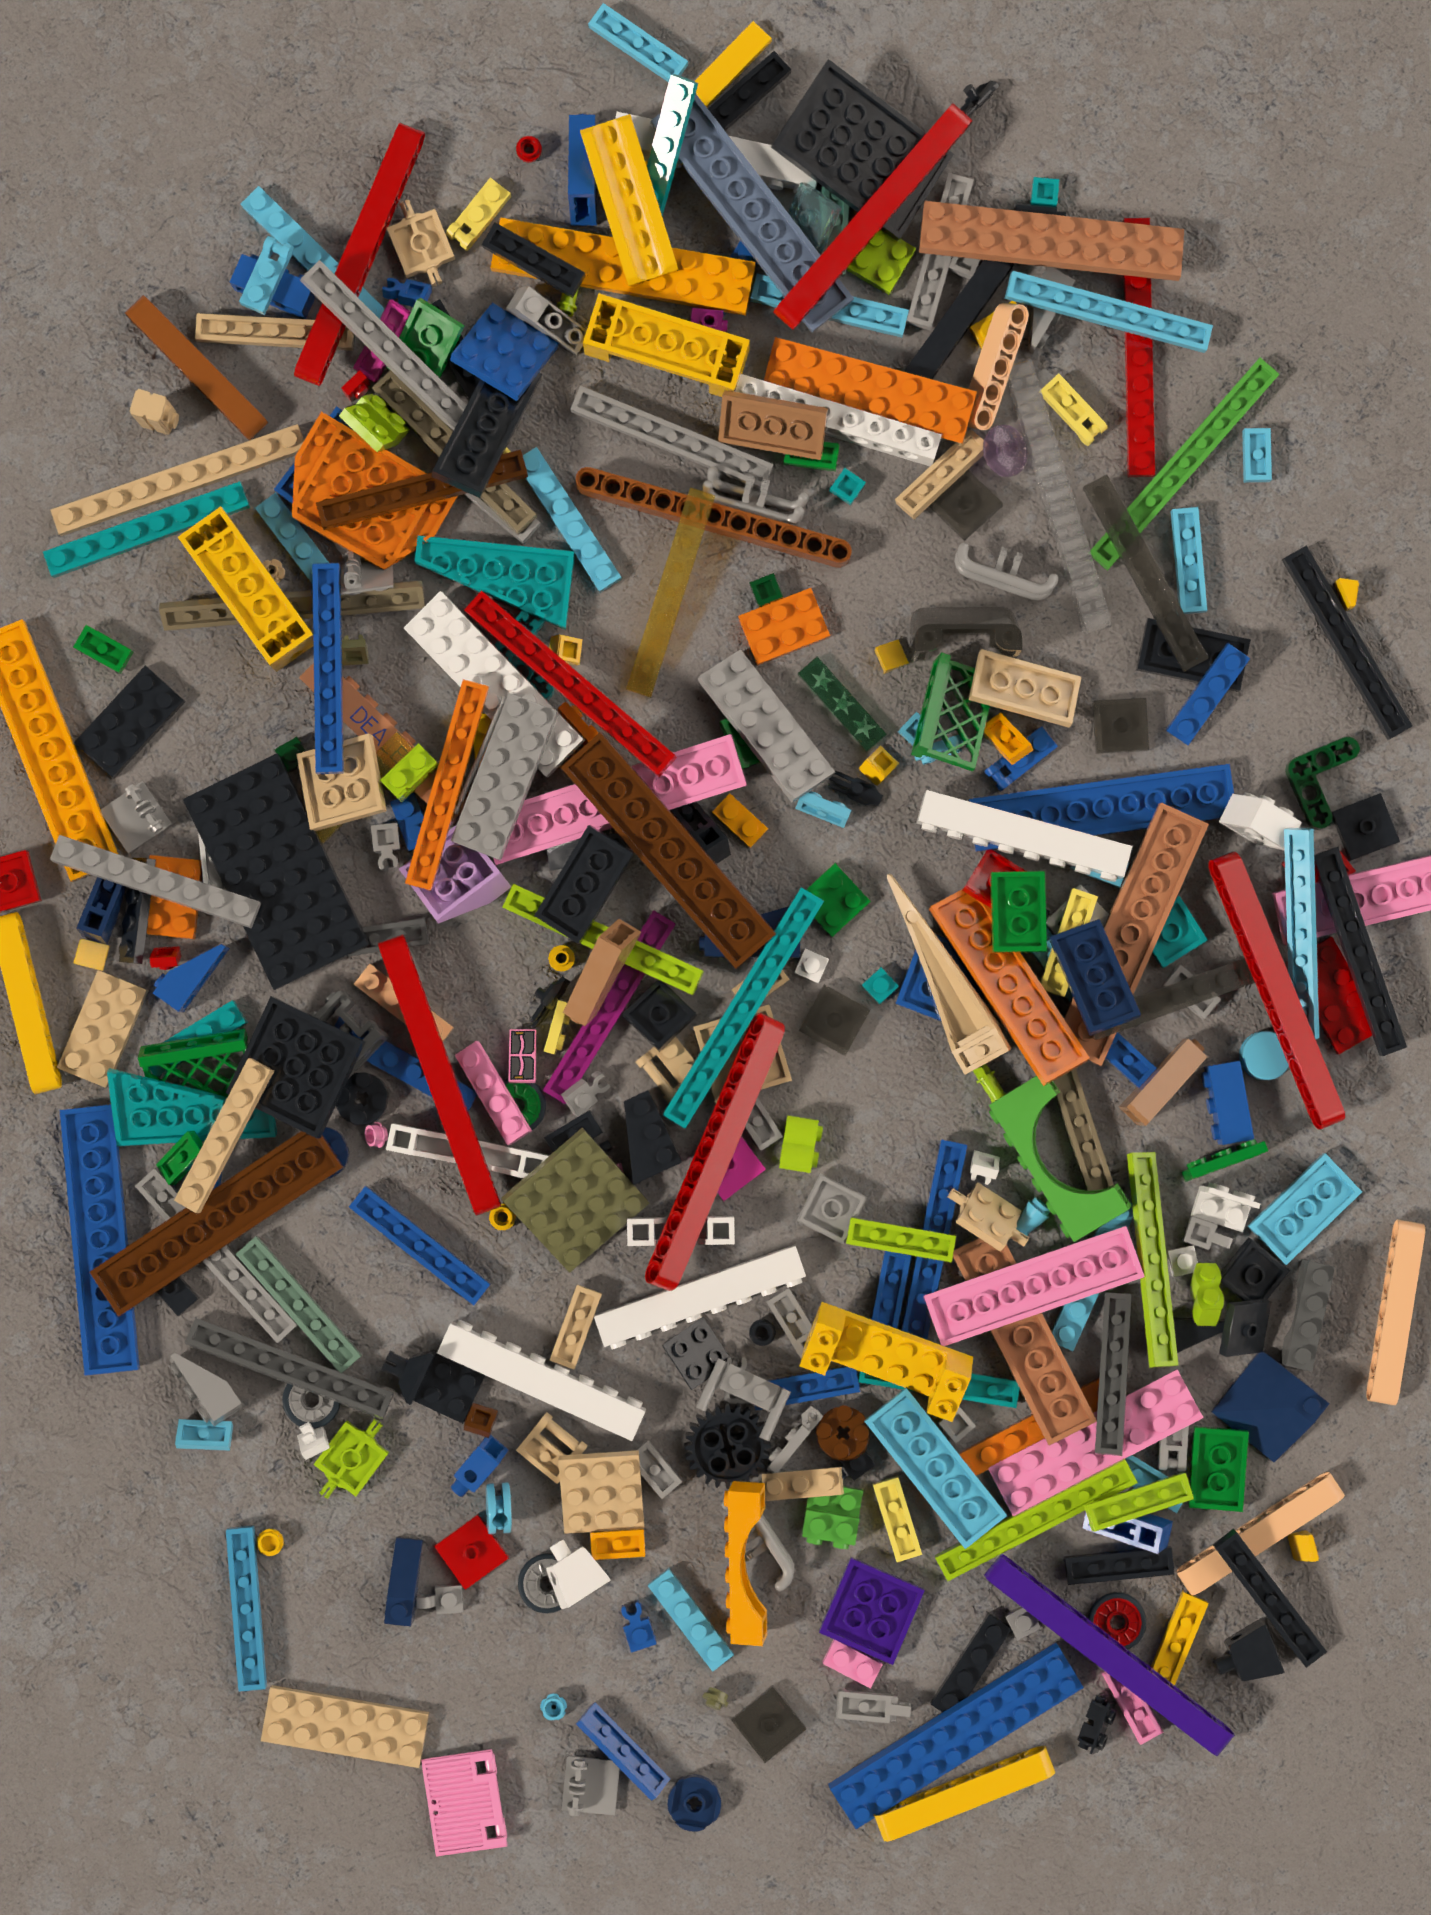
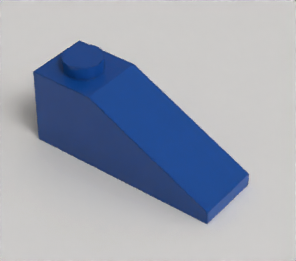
(185, 981)
(1145, 1532)

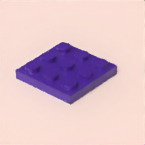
(871, 1610)

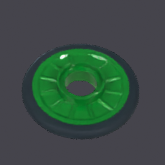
(533, 1099)

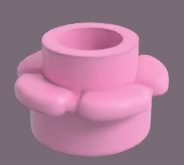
(376, 1135)

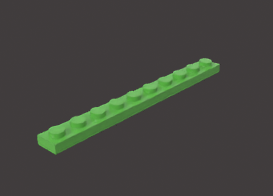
(1191, 454)

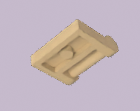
(676, 1060)
(545, 1454)

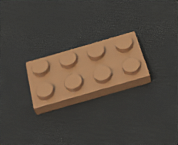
(772, 425)

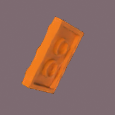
(784, 626)
(169, 917)

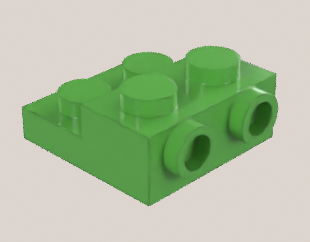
(833, 1518)

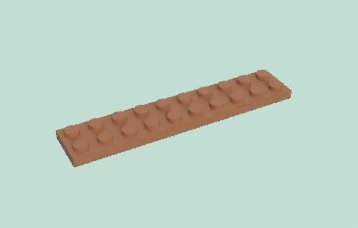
(1051, 240)
(1144, 905)

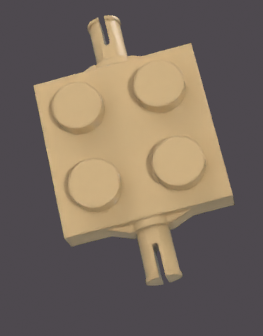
(420, 243)
(988, 1216)

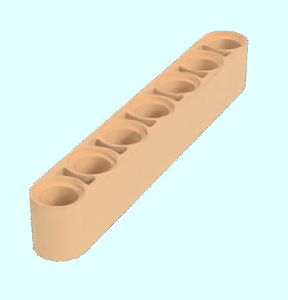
(1395, 1312)
(1264, 1530)

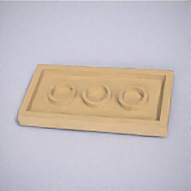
(1025, 688)
(102, 1028)

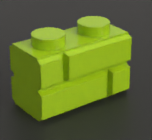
(409, 772)

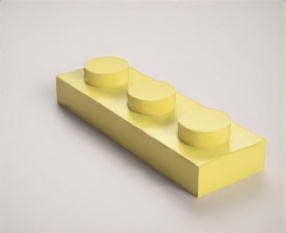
(897, 1519)

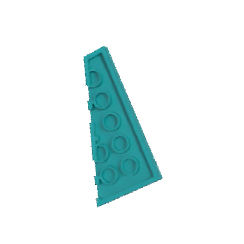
(516, 575)
(163, 1112)

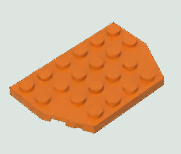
(339, 463)

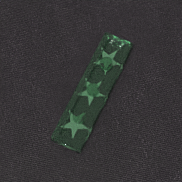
(842, 704)

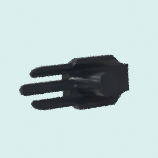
(977, 96)
(858, 790)
(548, 1000)

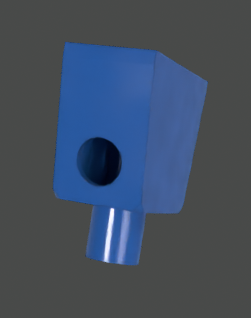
(478, 1466)

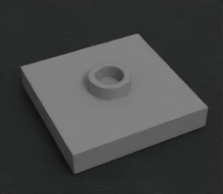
(830, 1208)

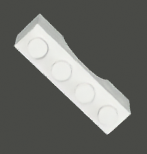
(647, 1230)

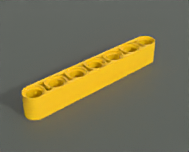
(27, 1006)
(965, 1793)

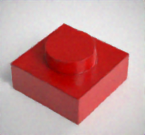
(356, 386)
(165, 957)

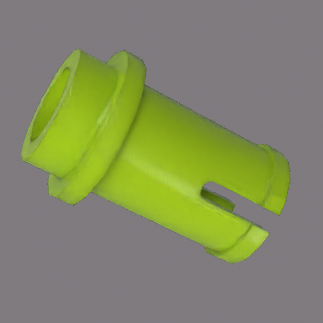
(567, 304)

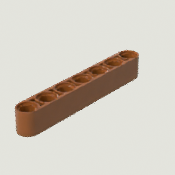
(196, 367)

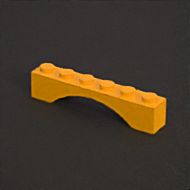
(747, 1614)

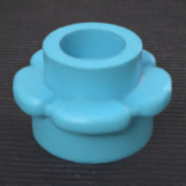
(553, 1714)

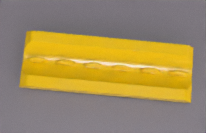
(629, 200)

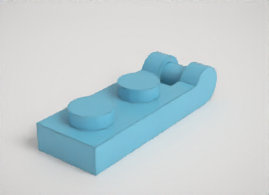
(266, 276)

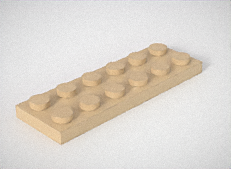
(345, 1726)

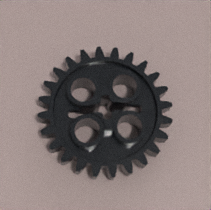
(704, 1451)

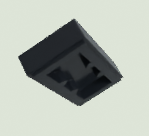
(178, 1295)

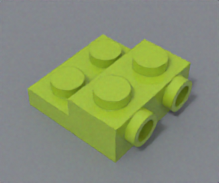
(375, 422)

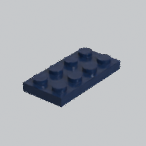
(1094, 977)

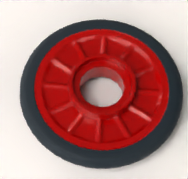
(1126, 1606)

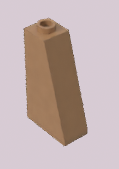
(601, 971)
(1164, 1082)

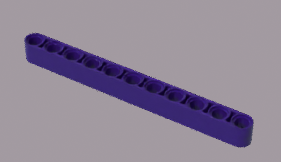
(1109, 1655)

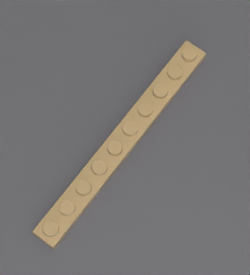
(177, 480)

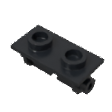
(1094, 1735)

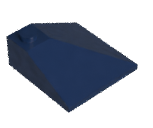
(1270, 1406)

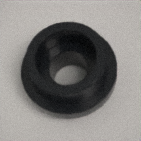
(762, 1341)

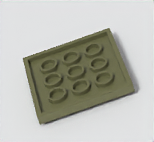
(575, 1200)

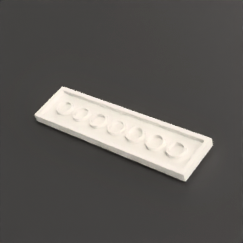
(470, 656)

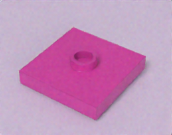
(741, 1170)

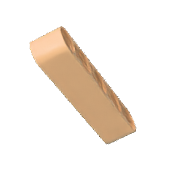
(996, 362)

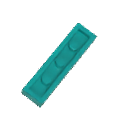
(221, 1020)

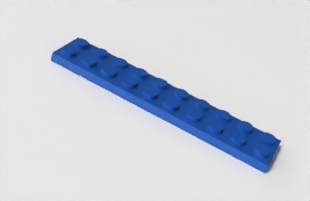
(1122, 802)
(97, 1235)
(955, 1735)

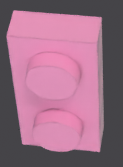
(852, 1663)

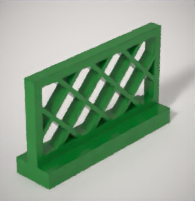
(931, 713)
(192, 1049)

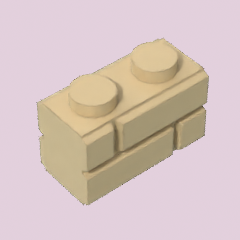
(154, 412)

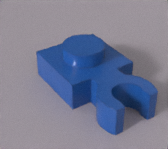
(407, 292)
(638, 1631)

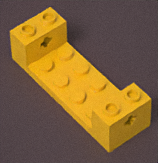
(665, 343)
(247, 589)
(889, 1356)

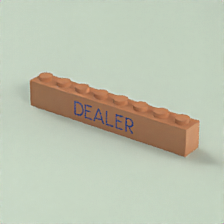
(363, 718)

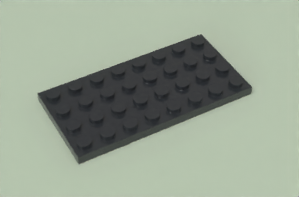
(269, 854)

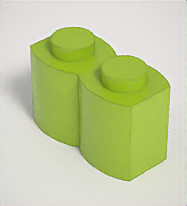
(799, 1144)
(1206, 1294)

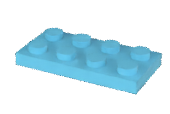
(1304, 1208)

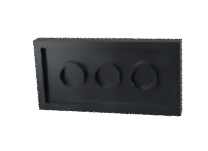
(1158, 659)
(129, 722)
(584, 884)

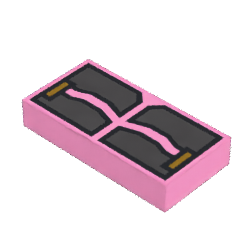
(522, 1055)

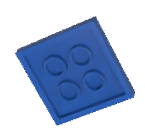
(504, 351)
(915, 990)

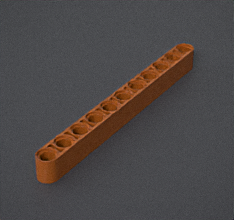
(723, 526)

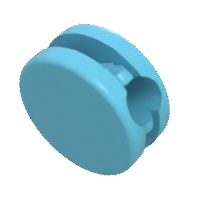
(1263, 1056)
(498, 1509)

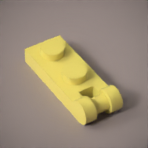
(479, 214)
(1073, 409)

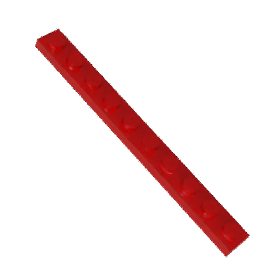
(1139, 381)
(570, 684)

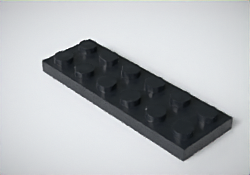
(481, 437)

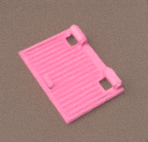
(463, 1802)

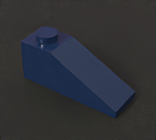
(101, 911)
(403, 1582)

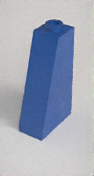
(581, 180)

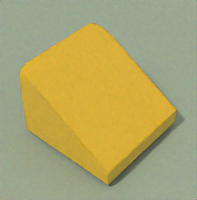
(1347, 592)
(567, 648)
(891, 656)
(878, 765)
(91, 954)
(1303, 1546)

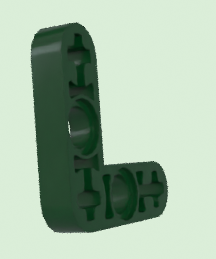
(1309, 778)

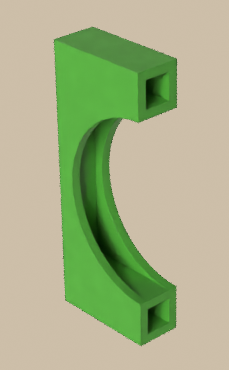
(1077, 1209)

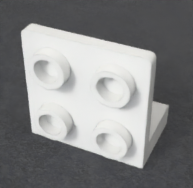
(1222, 1208)

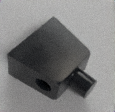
(1251, 1653)

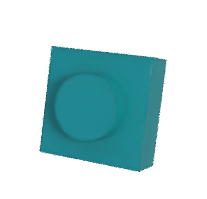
(1045, 191)
(847, 486)
(880, 985)

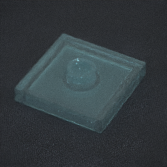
(814, 215)

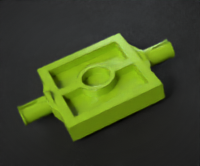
(351, 1458)

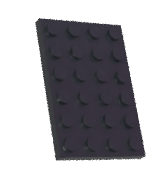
(853, 143)

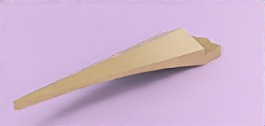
(965, 1017)

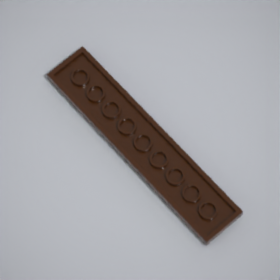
(668, 850)
(227, 1214)

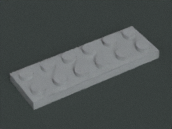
(766, 726)
(504, 776)

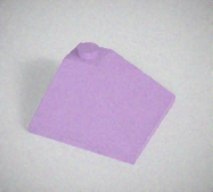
(461, 883)

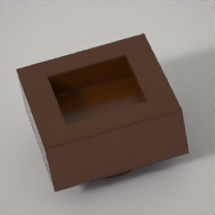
(480, 1420)

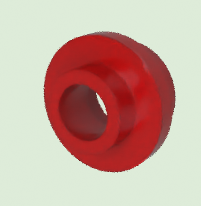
(529, 141)

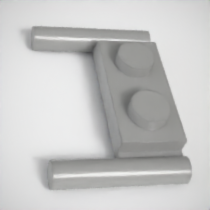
(748, 1388)

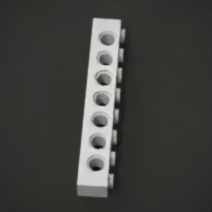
(856, 425)

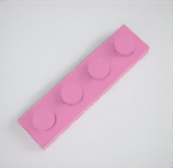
(493, 1093)

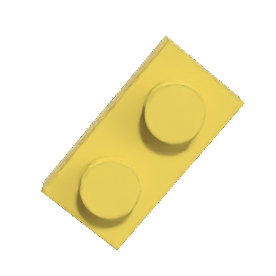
(555, 1038)

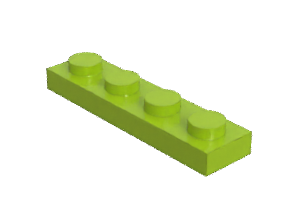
(901, 1239)
(1138, 1502)

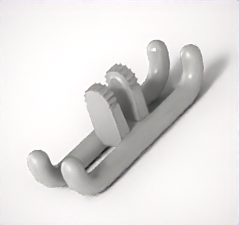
(753, 500)
(1002, 580)
(773, 1543)

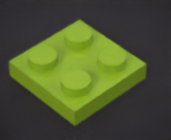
(882, 261)

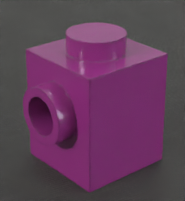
(709, 318)

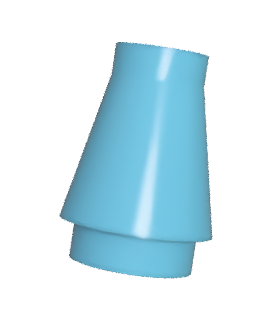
(1032, 1216)

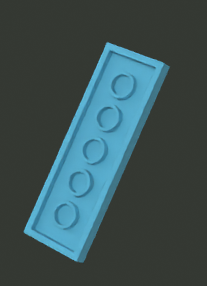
(935, 1468)

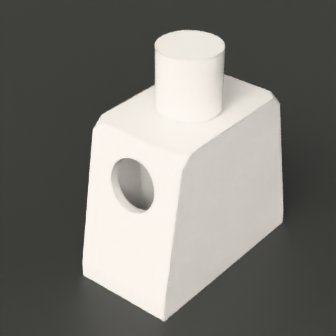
(574, 1574)

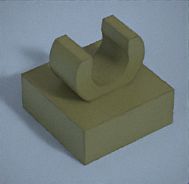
(354, 651)

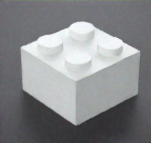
(1258, 819)

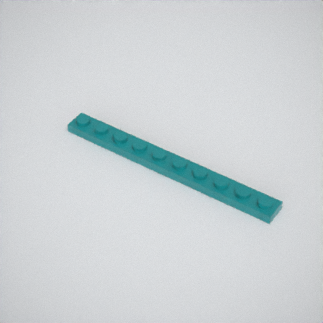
(743, 1008)

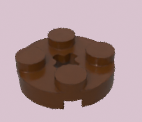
(828, 1431)

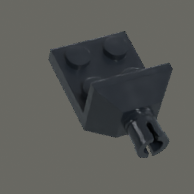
(436, 1382)

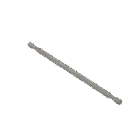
(480, 754)

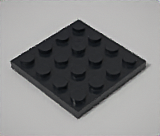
(308, 1064)

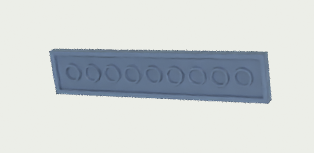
(752, 210)

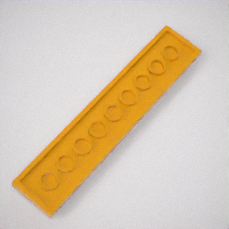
(699, 282)
(47, 745)

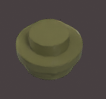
(715, 1698)

